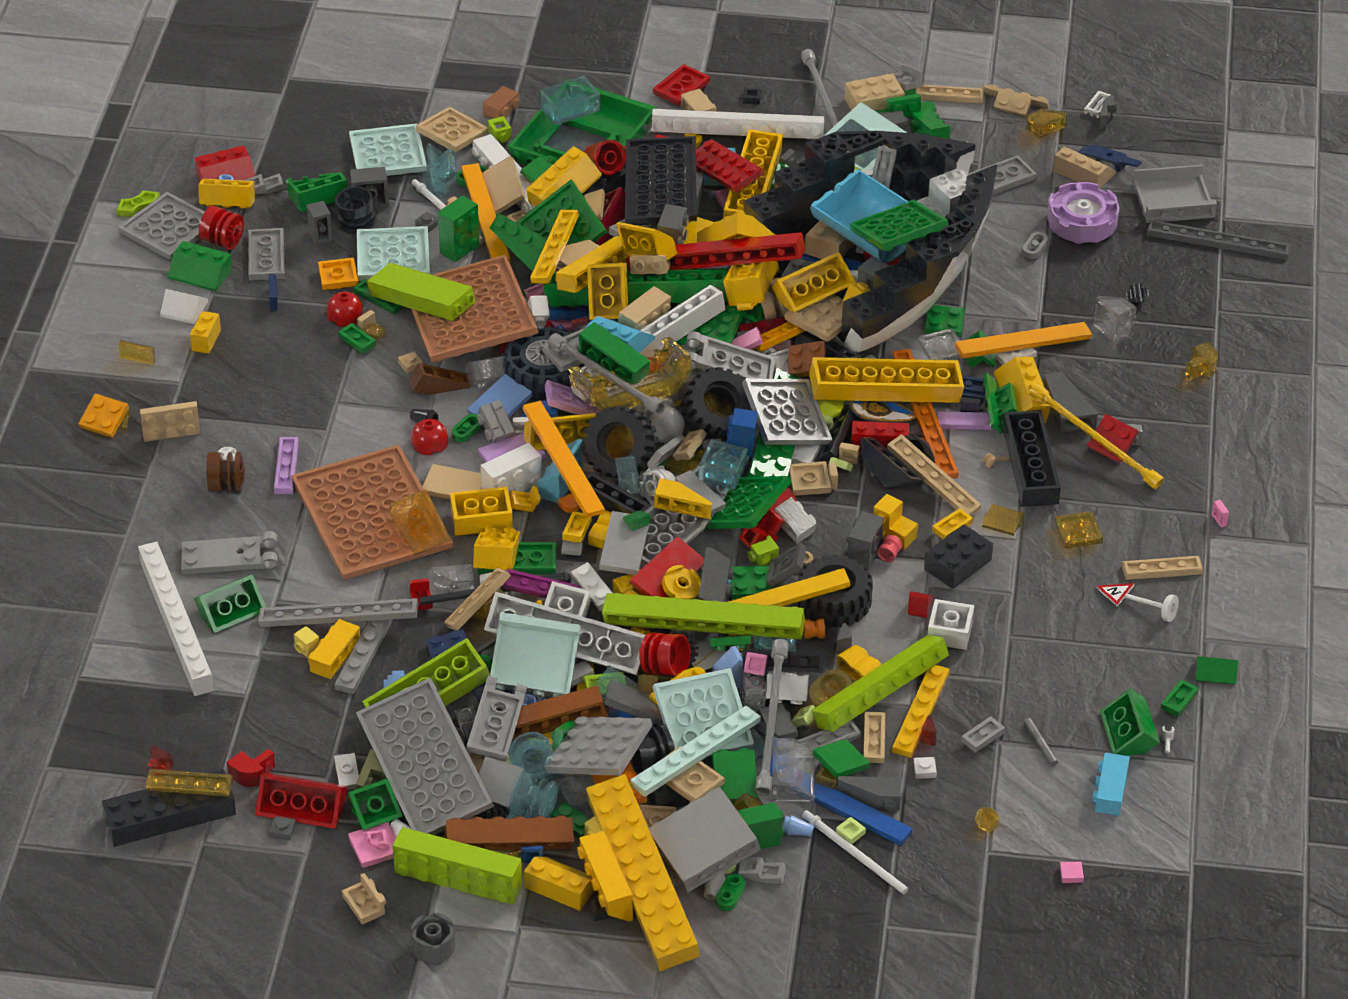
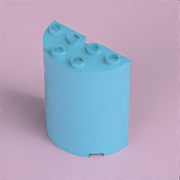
(854, 200)

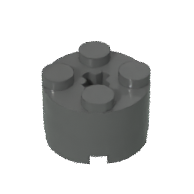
(433, 938)

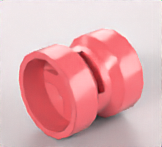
(889, 548)

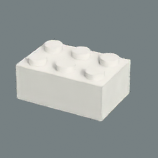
(516, 470)

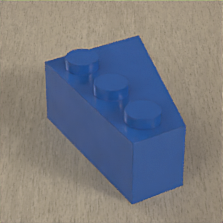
(743, 429)

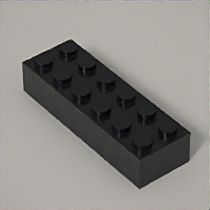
(1031, 458)
(160, 812)

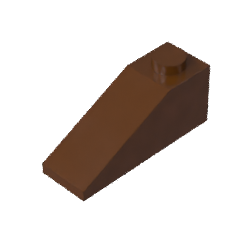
(435, 380)

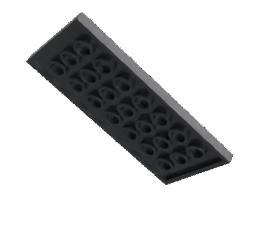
(657, 175)

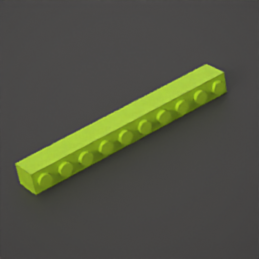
(703, 616)

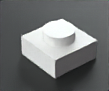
(925, 767)

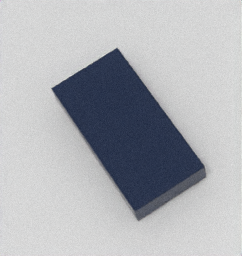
(273, 294)

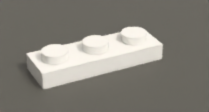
(590, 581)

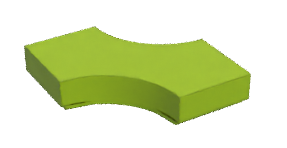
(132, 206)

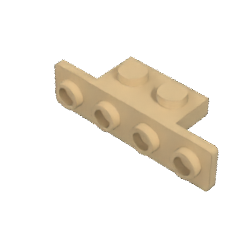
(1013, 102)

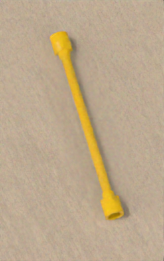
(1151, 477)

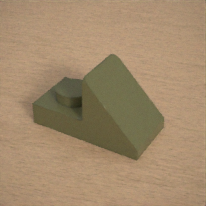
(370, 771)

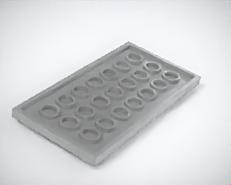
(424, 758)

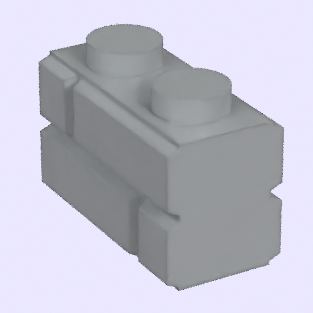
(495, 422)

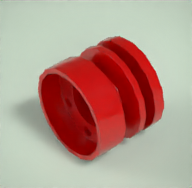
(221, 227)
(664, 654)

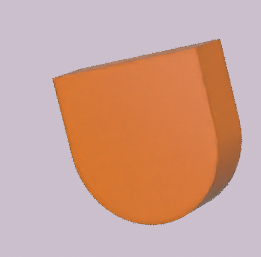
(568, 503)

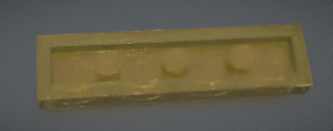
(189, 782)

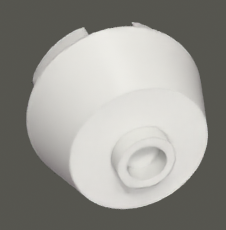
(650, 482)

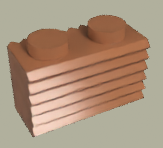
(501, 103)

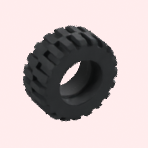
(693, 403)
(600, 429)
(844, 607)

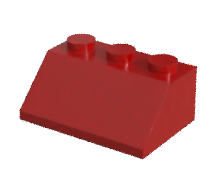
(230, 162)
(881, 431)

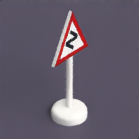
(1118, 592)

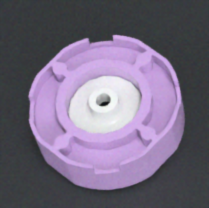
(1083, 212)

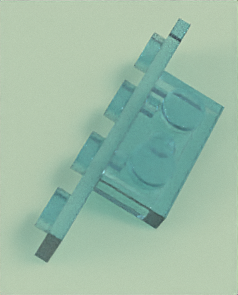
(441, 168)

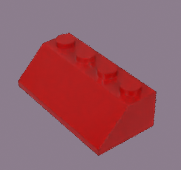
(301, 800)

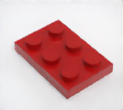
(680, 82)

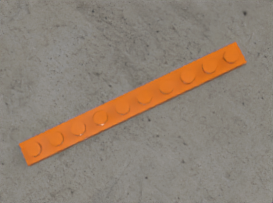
(931, 428)

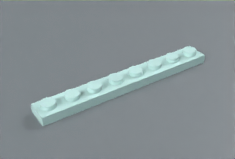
(694, 751)

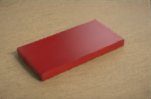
(675, 553)

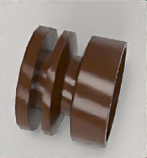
(225, 472)

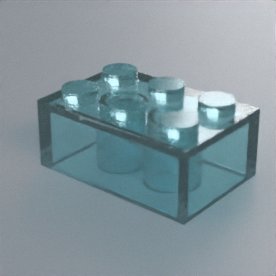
(569, 100)

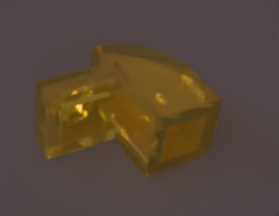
(1203, 361)

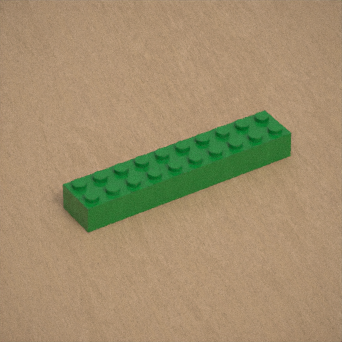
(676, 283)

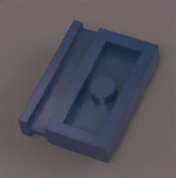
(973, 388)

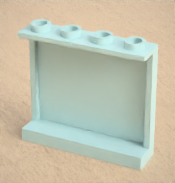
(534, 655)

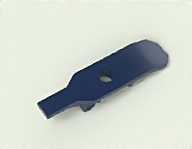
(1118, 159)

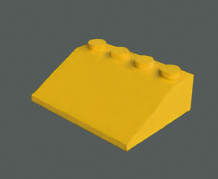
(733, 227)

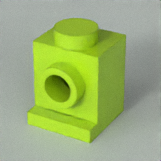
(501, 134)
(763, 552)

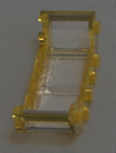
(665, 378)

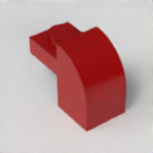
(768, 526)
(248, 770)

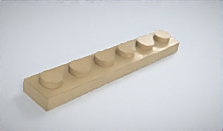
(933, 475)

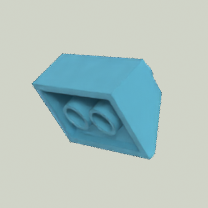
(627, 334)
(552, 484)

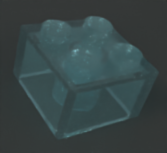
(722, 464)

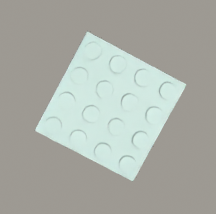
(394, 147)
(392, 245)
(699, 703)

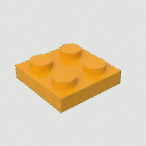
(338, 273)
(103, 415)

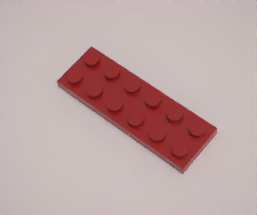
(726, 166)

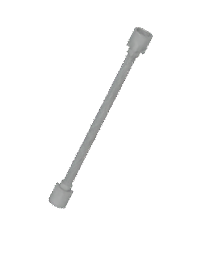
(809, 59)
(653, 404)
(764, 780)

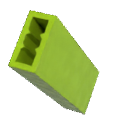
(421, 291)

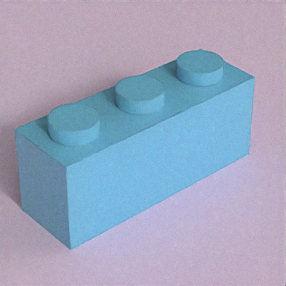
(1110, 784)

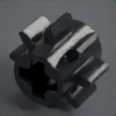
(1137, 293)

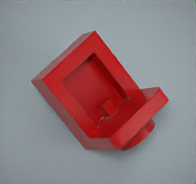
(420, 588)

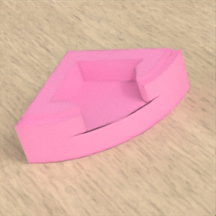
(378, 839)

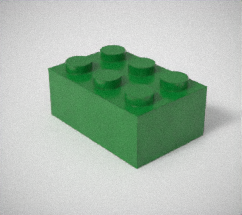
(458, 228)

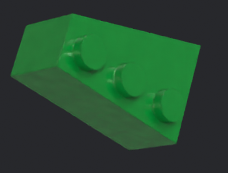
(928, 123)
(316, 190)

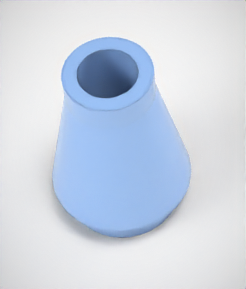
(797, 827)

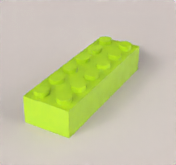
(452, 672)
(457, 865)

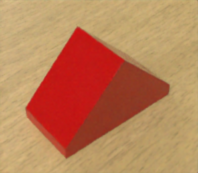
(919, 604)

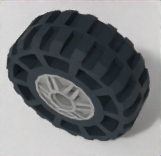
(531, 366)

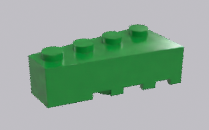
(520, 240)
(613, 354)

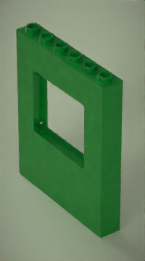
(617, 120)

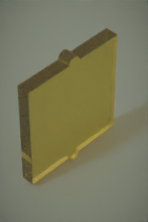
(1002, 519)

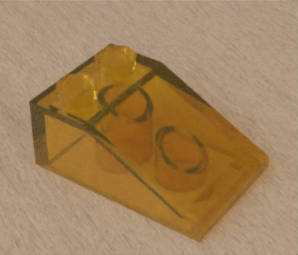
(418, 522)

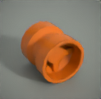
(814, 629)

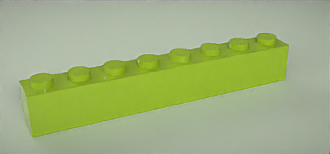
(880, 683)

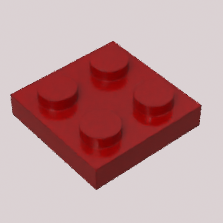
(1117, 433)

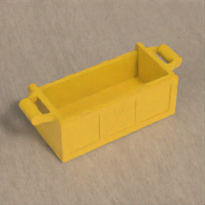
(748, 283)

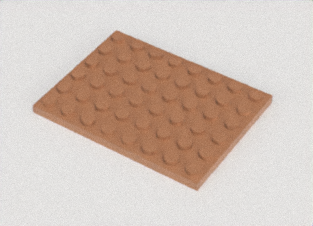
(493, 319)
(352, 506)

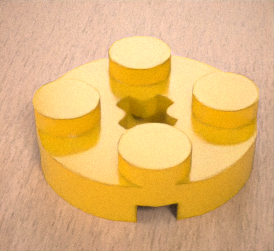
(689, 577)

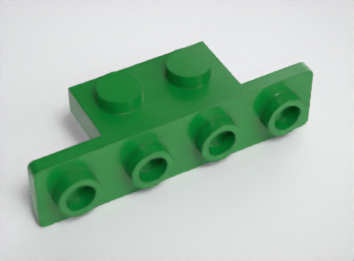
(907, 104)
(999, 401)

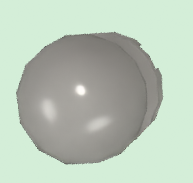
(667, 424)

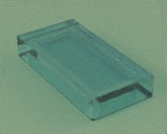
(628, 474)

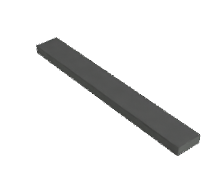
(1218, 239)

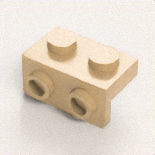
(649, 264)
(365, 900)

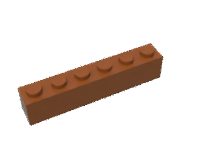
(554, 712)
(512, 833)

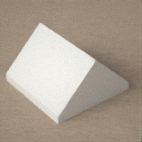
(182, 306)

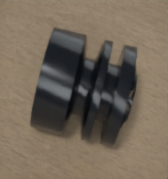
(355, 209)
(653, 747)

